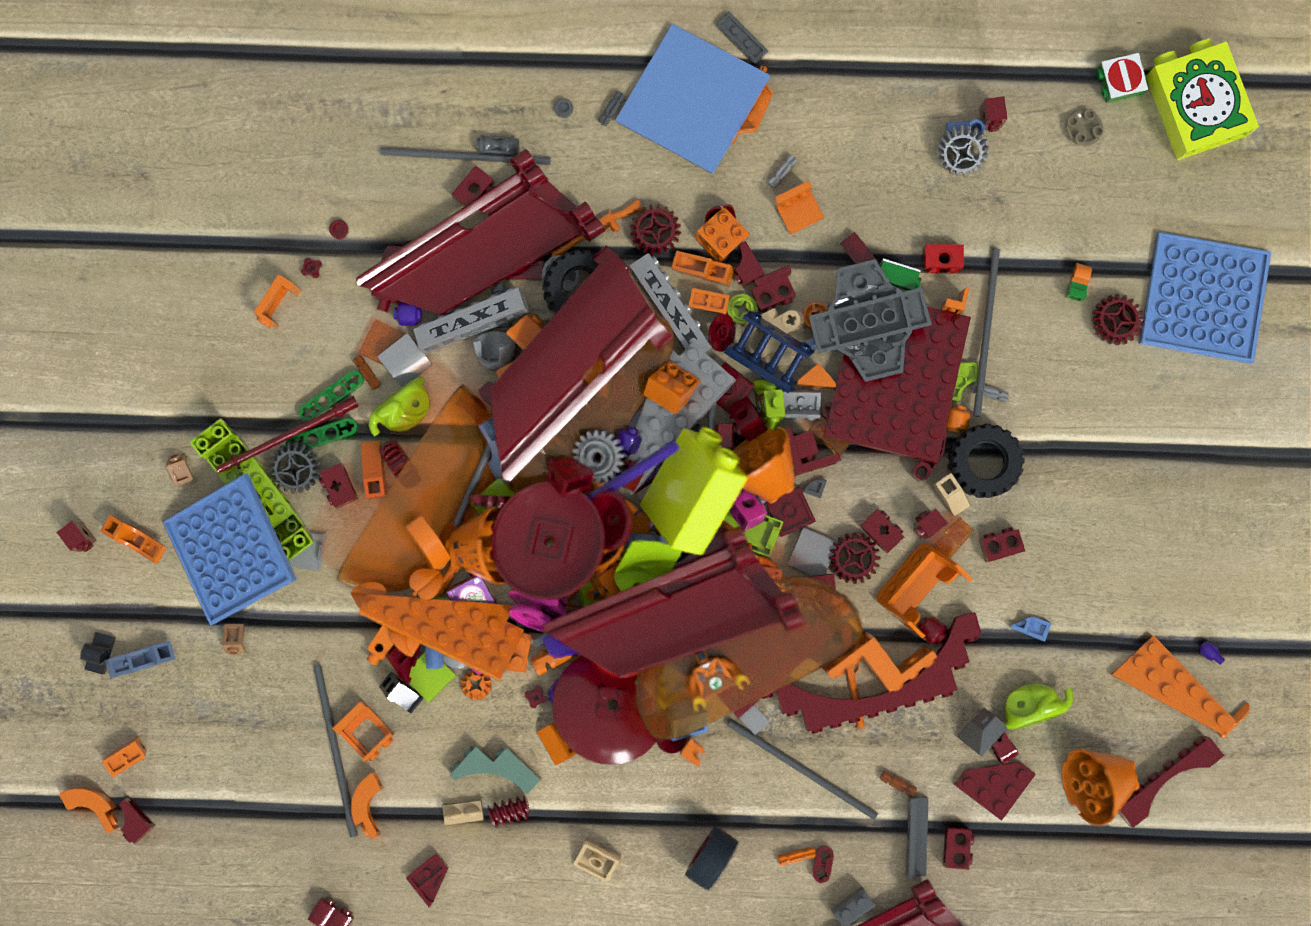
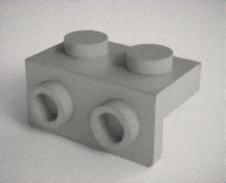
(802, 404)

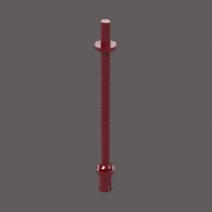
(337, 410)

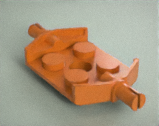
(757, 112)

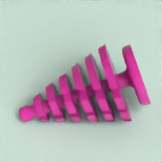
(535, 612)

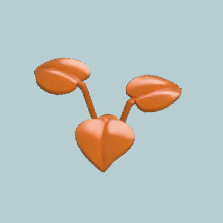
(424, 583)

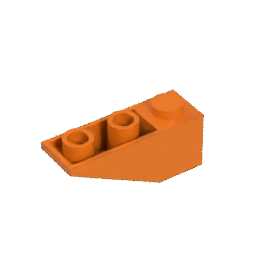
(373, 470)

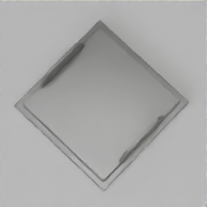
(312, 556)

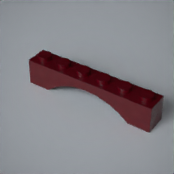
(1200, 755)

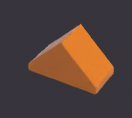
(817, 378)

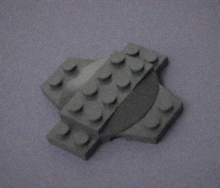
(870, 320)

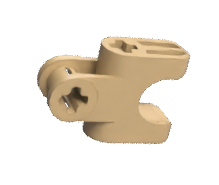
(783, 323)

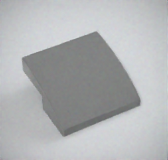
(404, 360)
(812, 552)

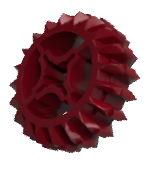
(652, 213)
(1123, 305)
(394, 456)
(864, 571)

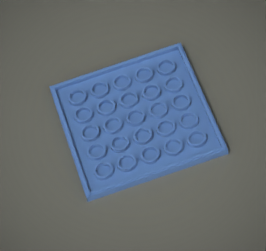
(692, 98)
(1205, 297)
(229, 549)

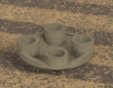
(1084, 127)

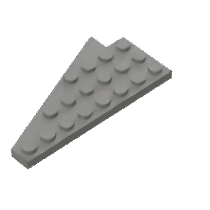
(660, 426)

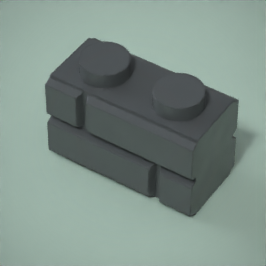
(853, 907)

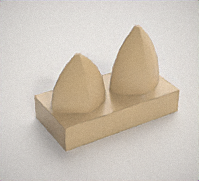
(463, 812)

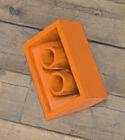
(526, 330)

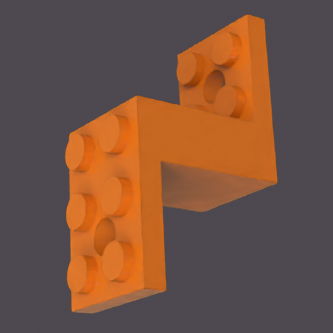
(880, 664)

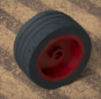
(711, 858)

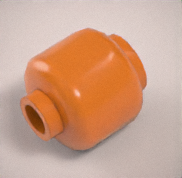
(958, 419)

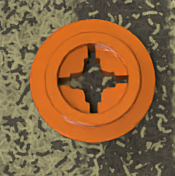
(475, 694)

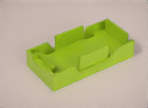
(762, 535)

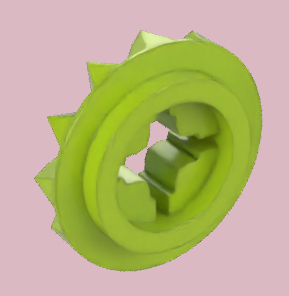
(738, 300)

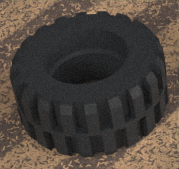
(559, 269)
(1004, 443)

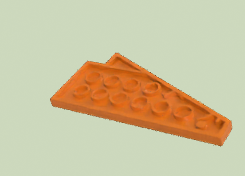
(459, 629)

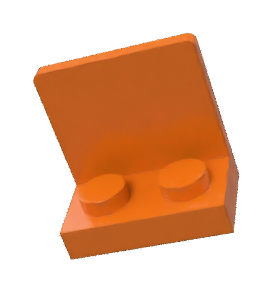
(798, 207)
(721, 235)

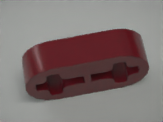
(827, 865)

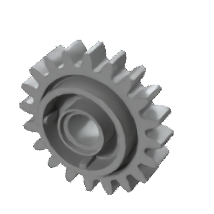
(609, 451)

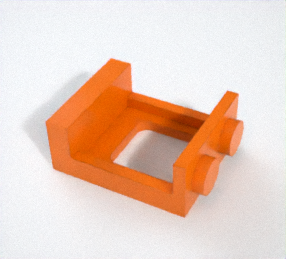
(273, 298)
(352, 720)

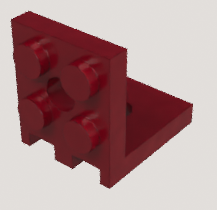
(800, 468)

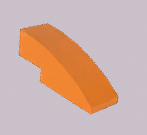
(703, 268)

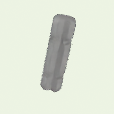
(781, 172)
(992, 393)

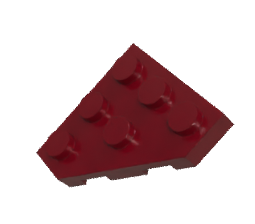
(996, 786)

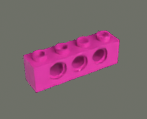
(750, 516)

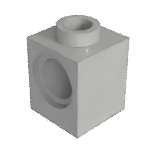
(754, 719)

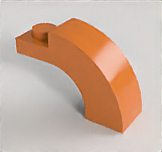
(133, 538)
(428, 543)
(94, 800)
(361, 804)

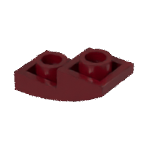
(857, 249)

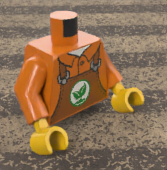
(712, 677)

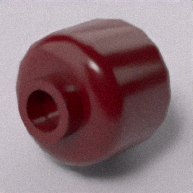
(932, 629)

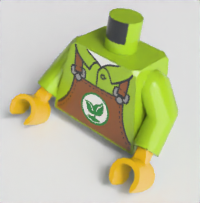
(769, 403)

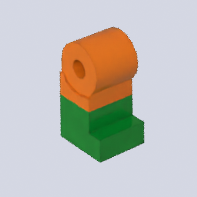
(1079, 283)

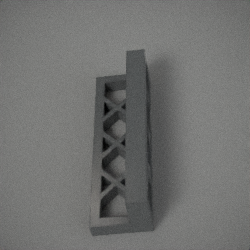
(917, 837)

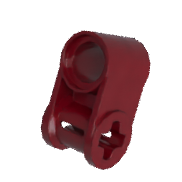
(1004, 749)

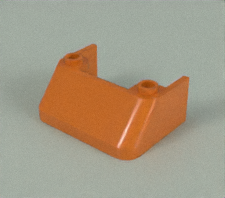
(915, 581)

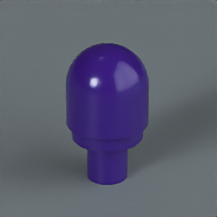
(1211, 652)

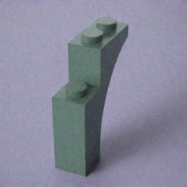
(506, 765)

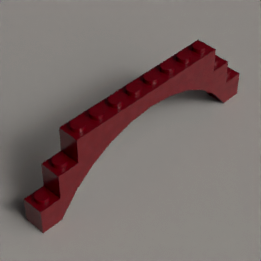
(930, 682)

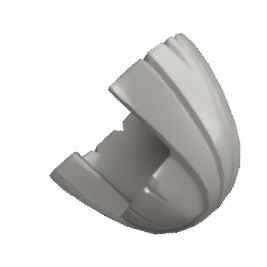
(494, 348)

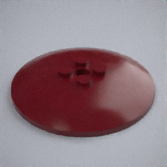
(521, 539)
(589, 725)

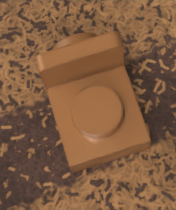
(179, 469)
(233, 638)

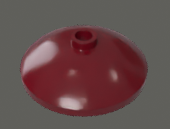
(615, 517)

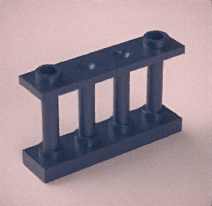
(753, 360)

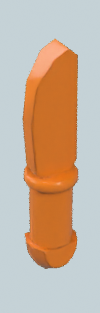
(1239, 716)

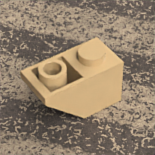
(951, 494)

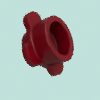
(316, 267)
(536, 691)

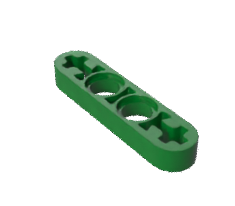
(329, 393)
(321, 433)

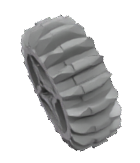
(974, 159)

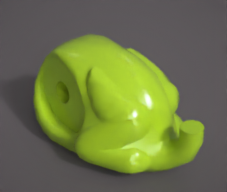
(402, 409)
(1034, 704)

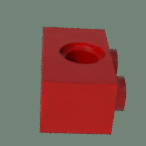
(953, 252)

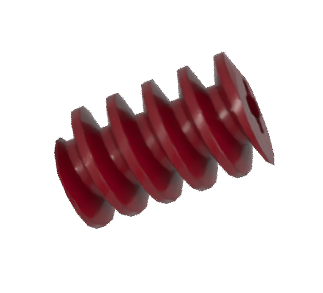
(509, 811)

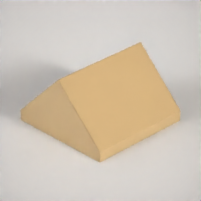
(597, 860)

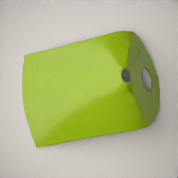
(652, 556)

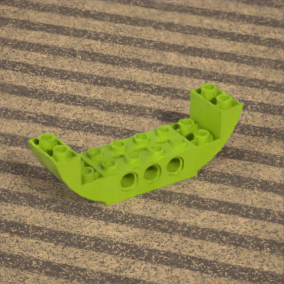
(215, 446)

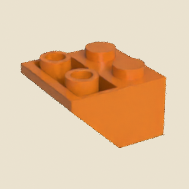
(671, 387)

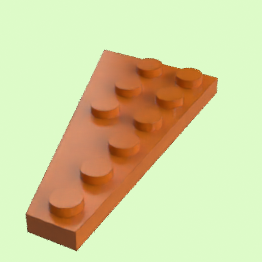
(1168, 681)

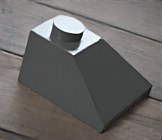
(982, 732)

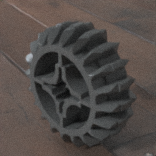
(296, 475)

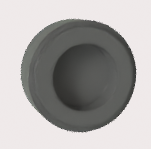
(563, 108)

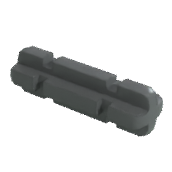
(611, 108)

